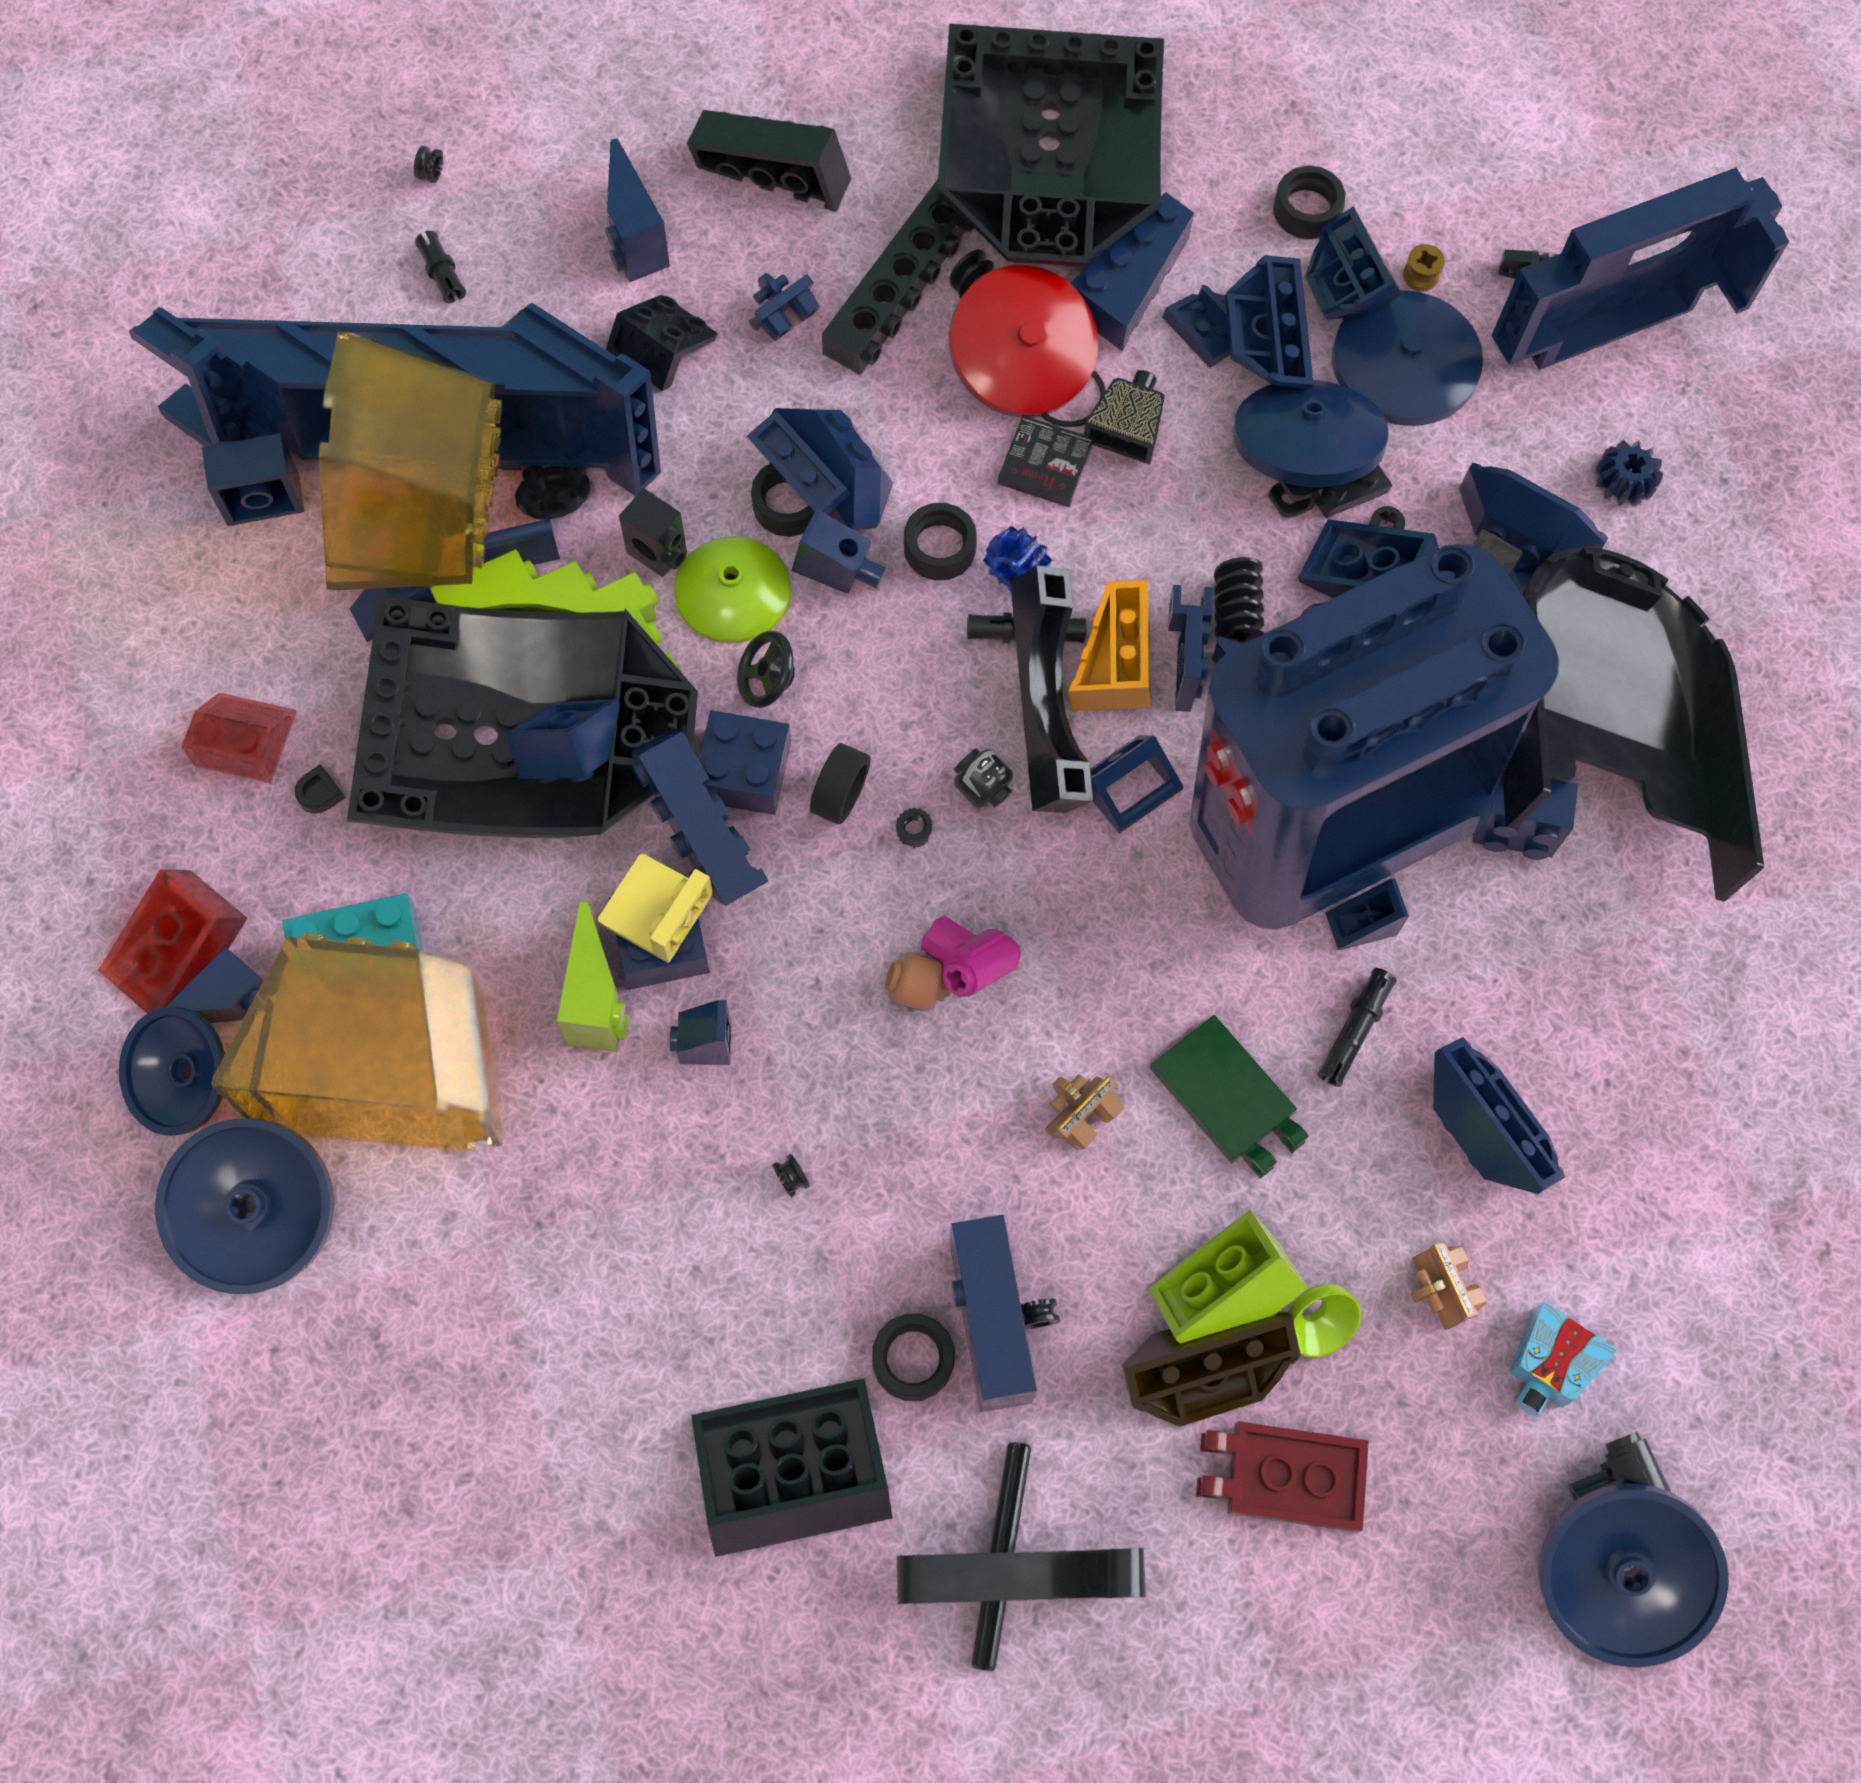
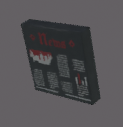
(1045, 461)

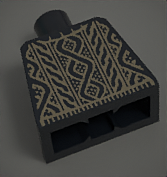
(1128, 417)

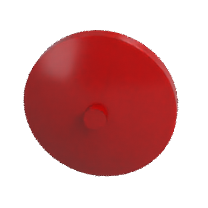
(1023, 341)

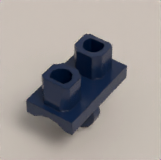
(771, 315)

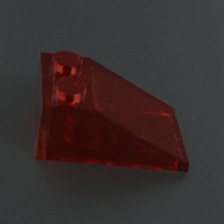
(170, 938)

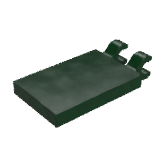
(1229, 1095)

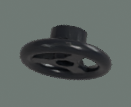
(773, 669)

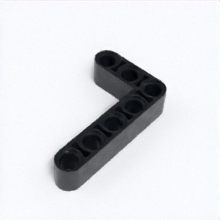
(1021, 1576)

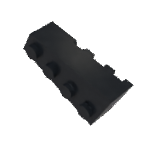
(772, 155)

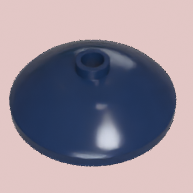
(170, 1070)

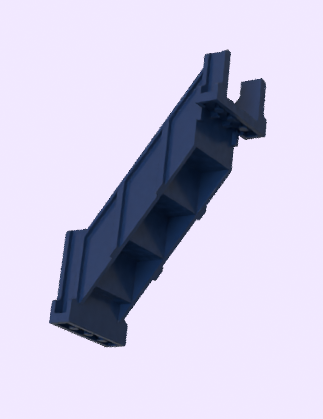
(558, 390)

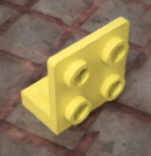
(656, 906)

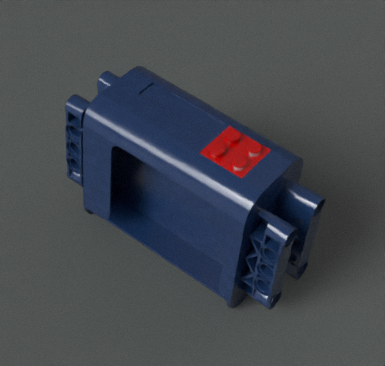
(1365, 733)

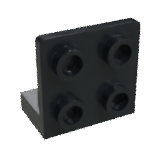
(657, 337)

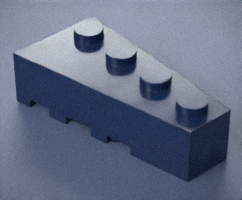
(1132, 269)
(695, 815)

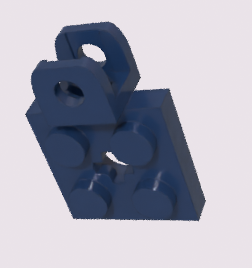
(1193, 625)

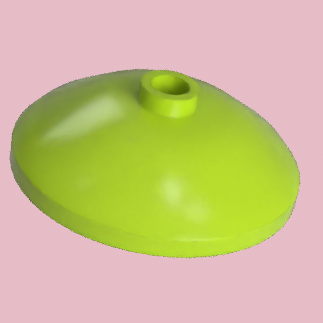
(738, 607)

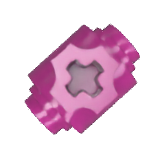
(970, 959)

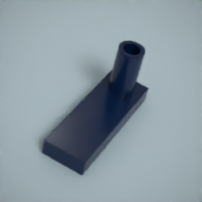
(798, 464)

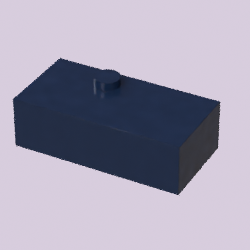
(991, 1313)

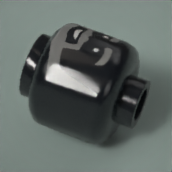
(983, 778)

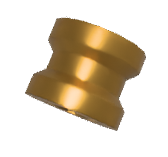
(1416, 273)

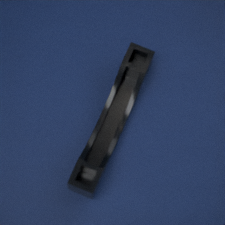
(1055, 763)

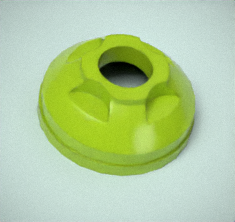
(1330, 1324)

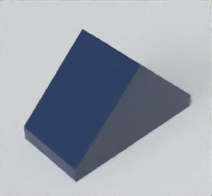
(1369, 916)

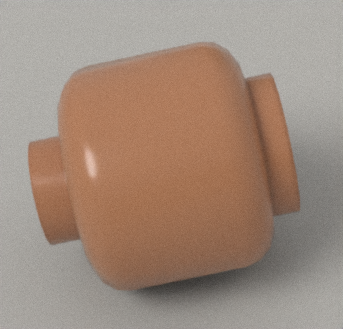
(916, 981)

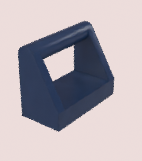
(532, 540)
(1122, 762)

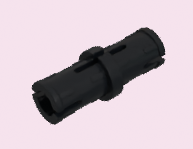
(440, 267)

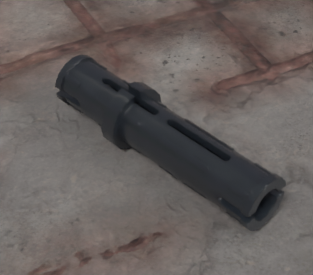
(1003, 628)
(1365, 1011)

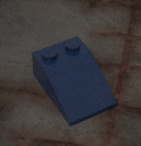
(634, 221)
(1357, 552)

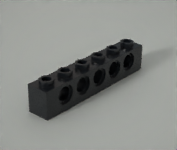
(884, 283)

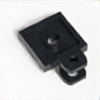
(1329, 499)

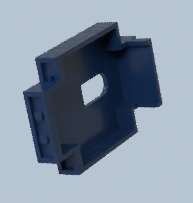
(1595, 297)

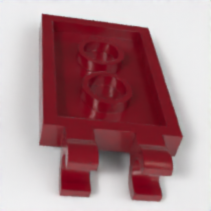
(1290, 1475)

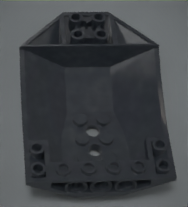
(1108, 164)
(498, 671)

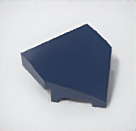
(1201, 324)

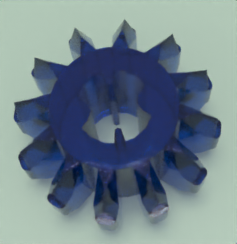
(1013, 554)

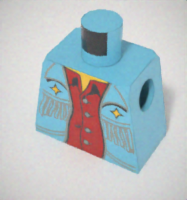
(1556, 1359)

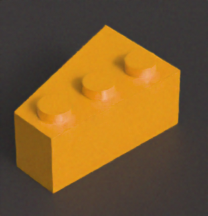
(1118, 653)

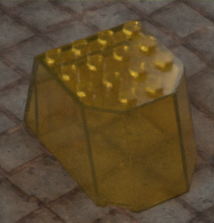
(405, 468)
(366, 1047)

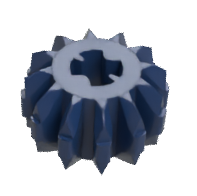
(1629, 473)

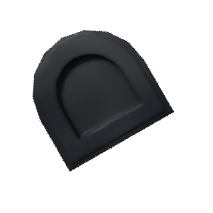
(317, 791)

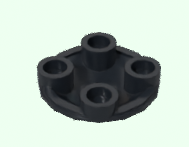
(551, 491)

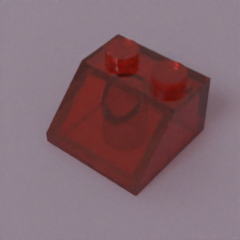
(238, 736)

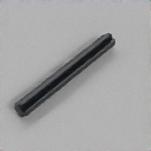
(1003, 1541)

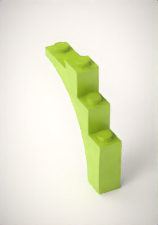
(515, 586)

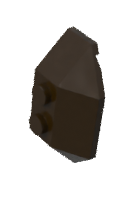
(1210, 1372)

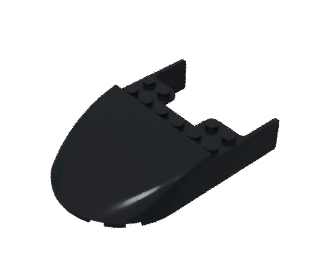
(1642, 698)

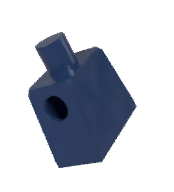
(835, 555)

